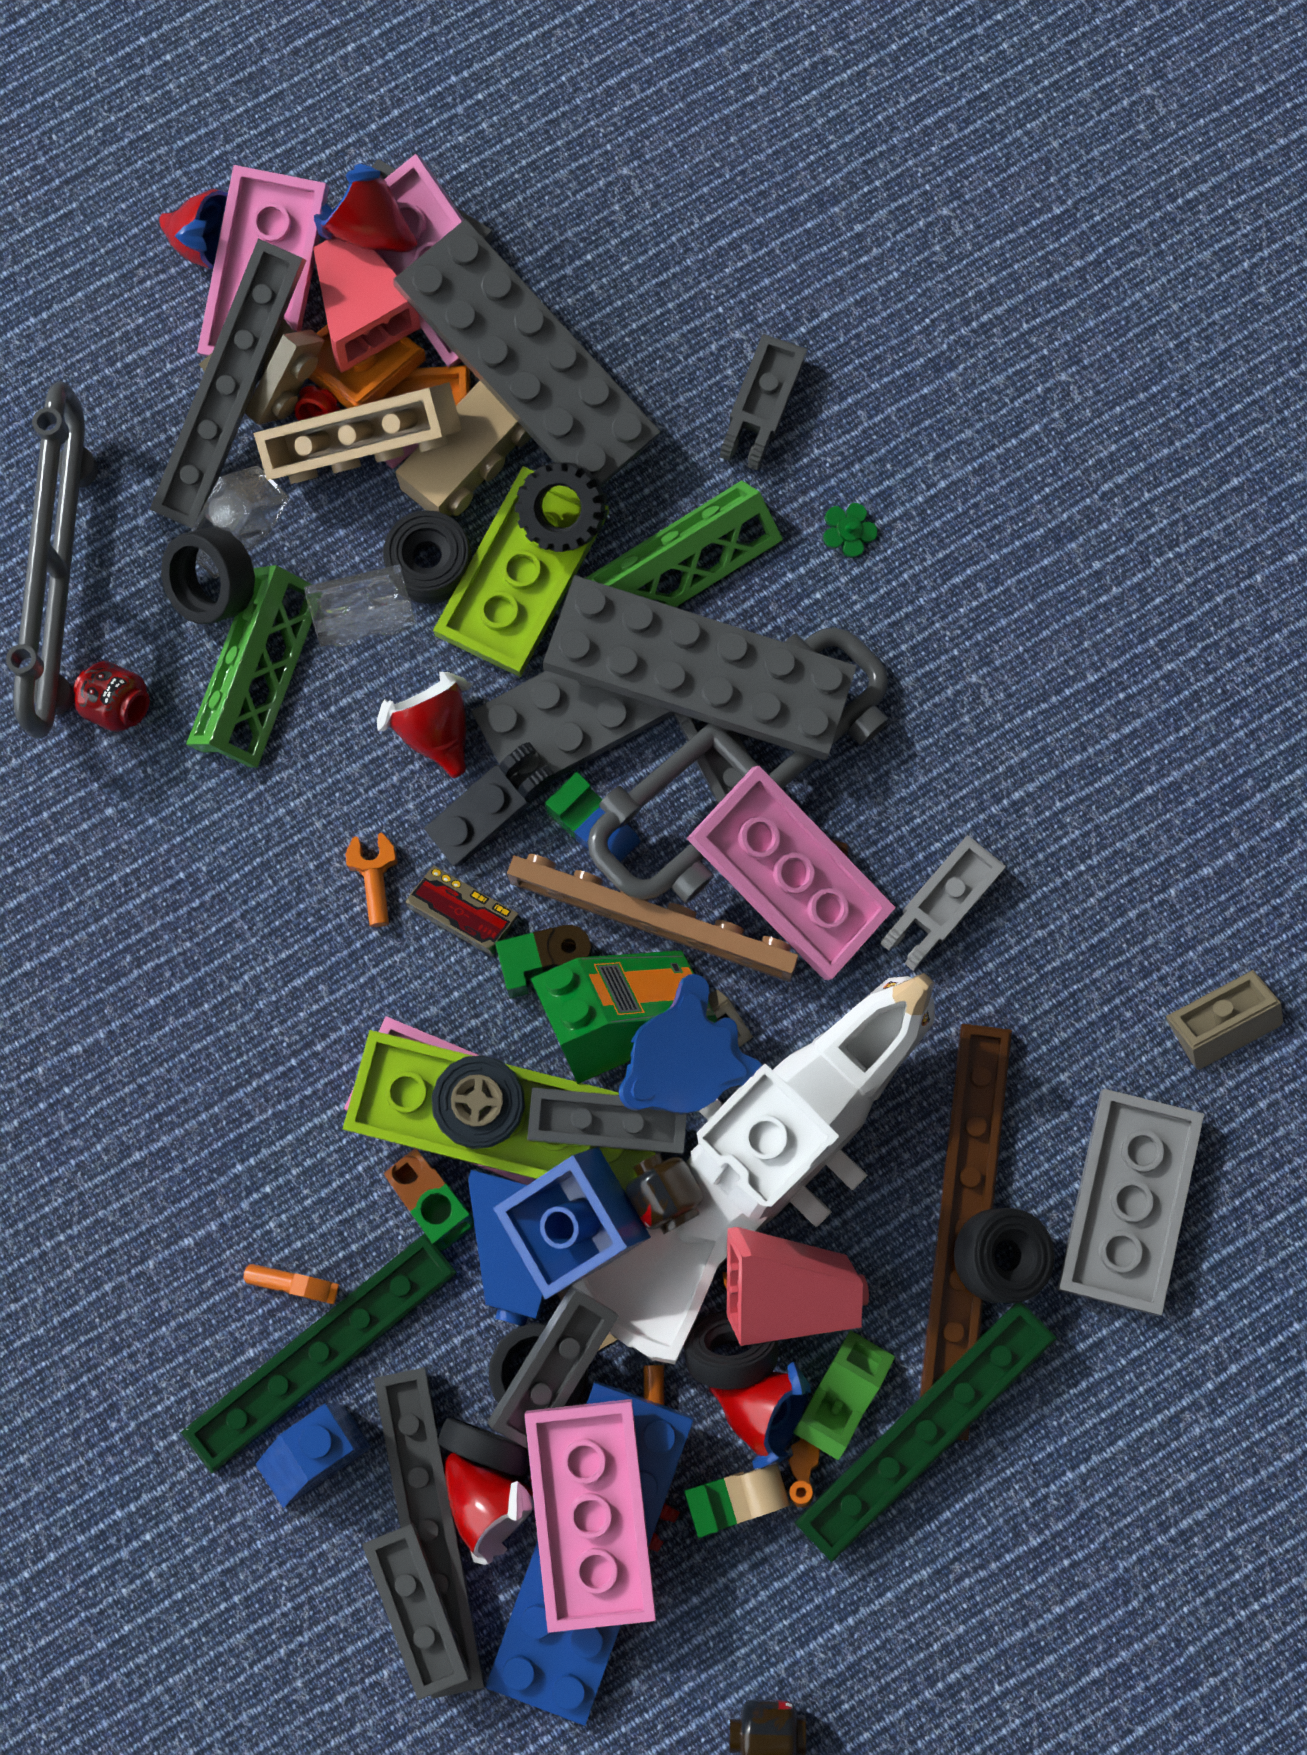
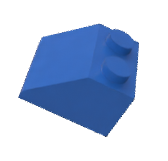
(571, 1222)

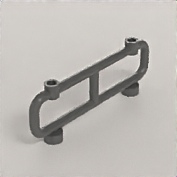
(41, 679)
(686, 872)

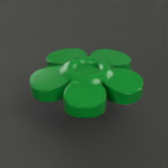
(848, 529)

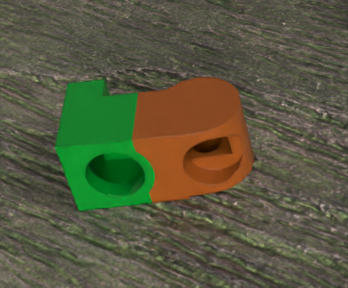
(429, 1200)

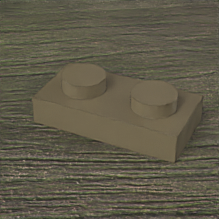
(284, 376)

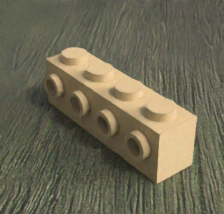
(359, 431)

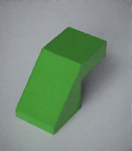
(844, 1395)

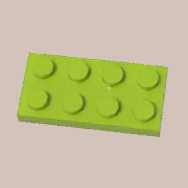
(513, 584)

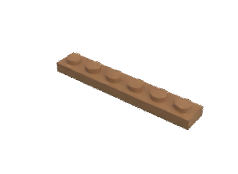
(674, 923)

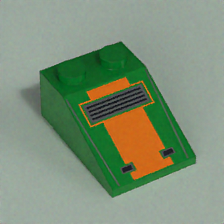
(604, 1001)

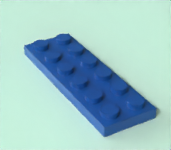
(566, 1667)

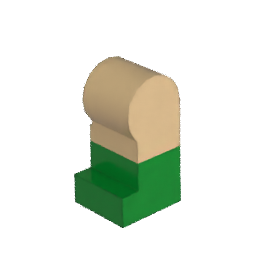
(736, 1499)

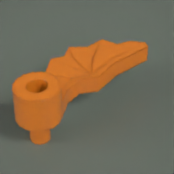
(802, 1462)

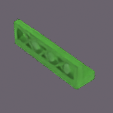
(686, 540)
(238, 666)

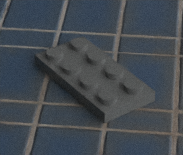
(562, 721)

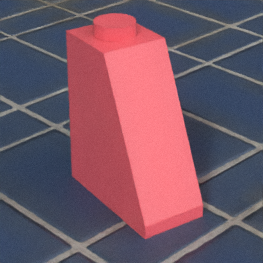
(360, 302)
(789, 1288)

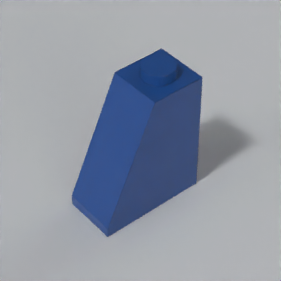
(504, 1274)
(311, 1452)

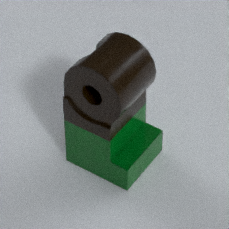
(539, 952)

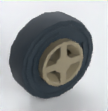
(460, 1099)

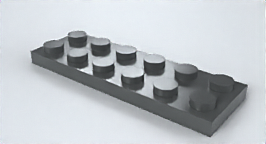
(524, 354)
(699, 667)

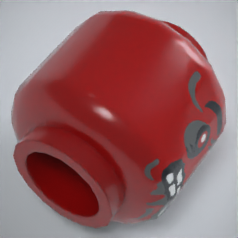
(111, 696)

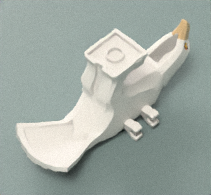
(760, 1157)

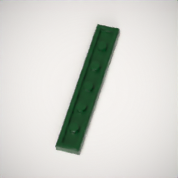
(318, 1353)
(925, 1430)

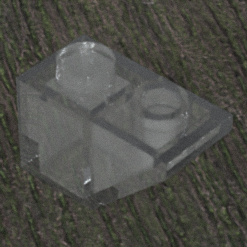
(244, 506)

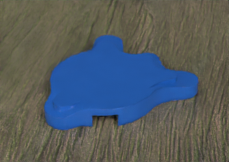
(683, 1057)

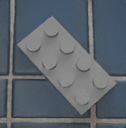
(1130, 1202)

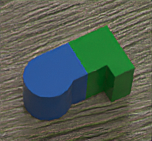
(578, 809)

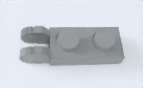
(946, 898)

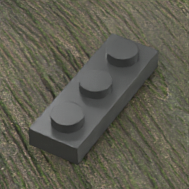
(602, 1122)
(554, 1362)
(416, 1611)

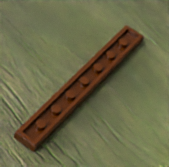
(966, 1190)

